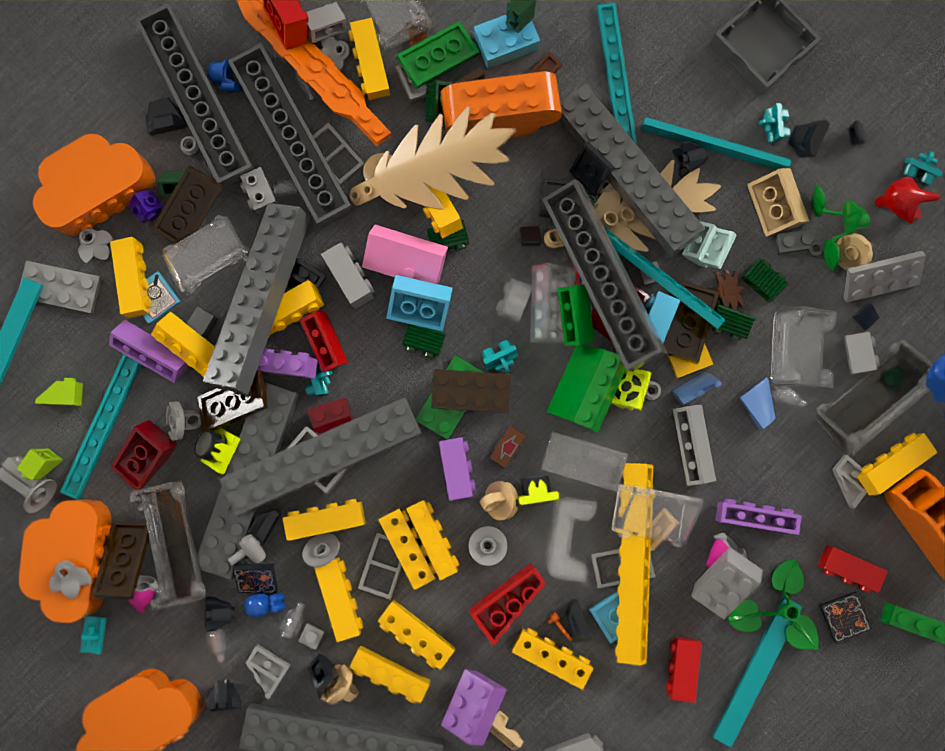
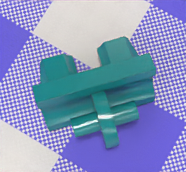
(773, 123)
(930, 173)
(502, 359)
(320, 383)
(93, 635)

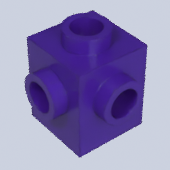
(145, 206)

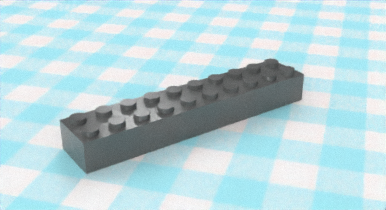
(195, 95)
(290, 136)
(633, 173)
(604, 276)
(257, 298)
(259, 439)
(320, 457)
(291, 730)

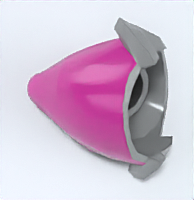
(720, 545)
(144, 593)

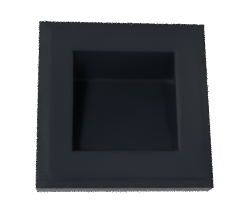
(856, 133)
(530, 236)
(866, 316)

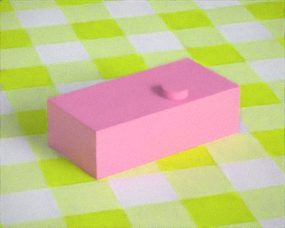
(403, 255)

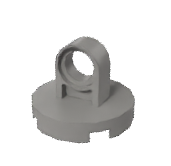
(179, 420)

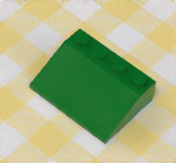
(587, 387)

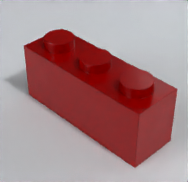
(323, 341)
(852, 569)
(683, 669)

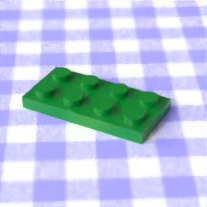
(437, 54)
(444, 420)

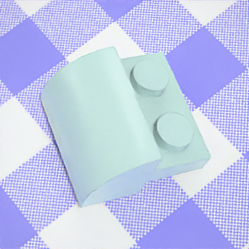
(710, 247)

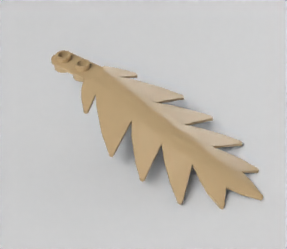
(431, 165)
(622, 220)

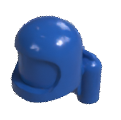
(222, 73)
(261, 604)

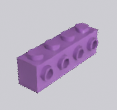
(147, 351)
(288, 364)
(758, 518)

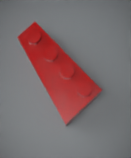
(506, 602)

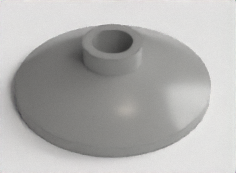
(40, 495)
(321, 550)
(488, 556)

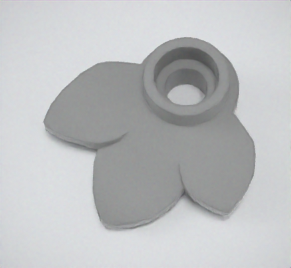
(331, 47)
(96, 246)
(70, 582)

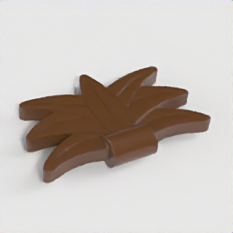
(729, 289)

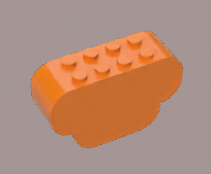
(517, 100)
(89, 183)
(921, 509)
(74, 534)
(141, 714)

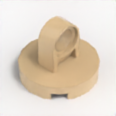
(854, 251)
(500, 500)
(341, 687)

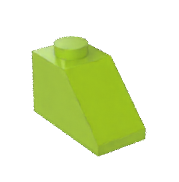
(62, 393)
(38, 463)

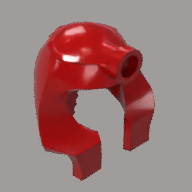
(904, 197)

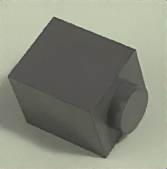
(202, 322)

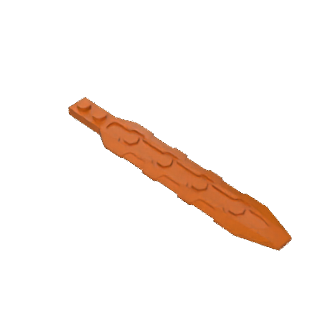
(320, 73)

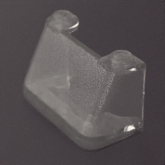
(392, 19)
(204, 253)
(799, 346)
(655, 514)

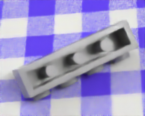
(694, 445)

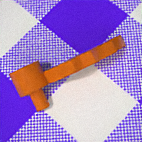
(554, 617)

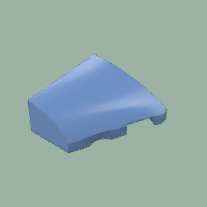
(695, 387)
(759, 404)

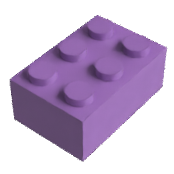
(457, 468)
(473, 707)

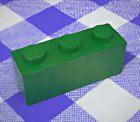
(575, 315)
(914, 622)

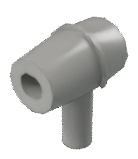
(251, 548)

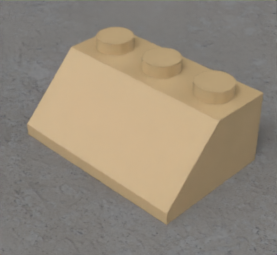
(778, 202)

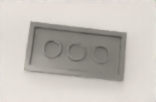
(884, 276)
(64, 287)

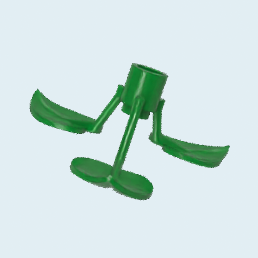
(853, 217)
(802, 631)

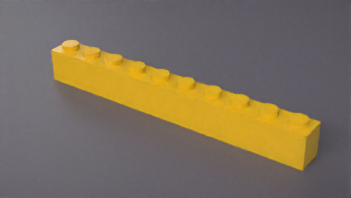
(634, 581)

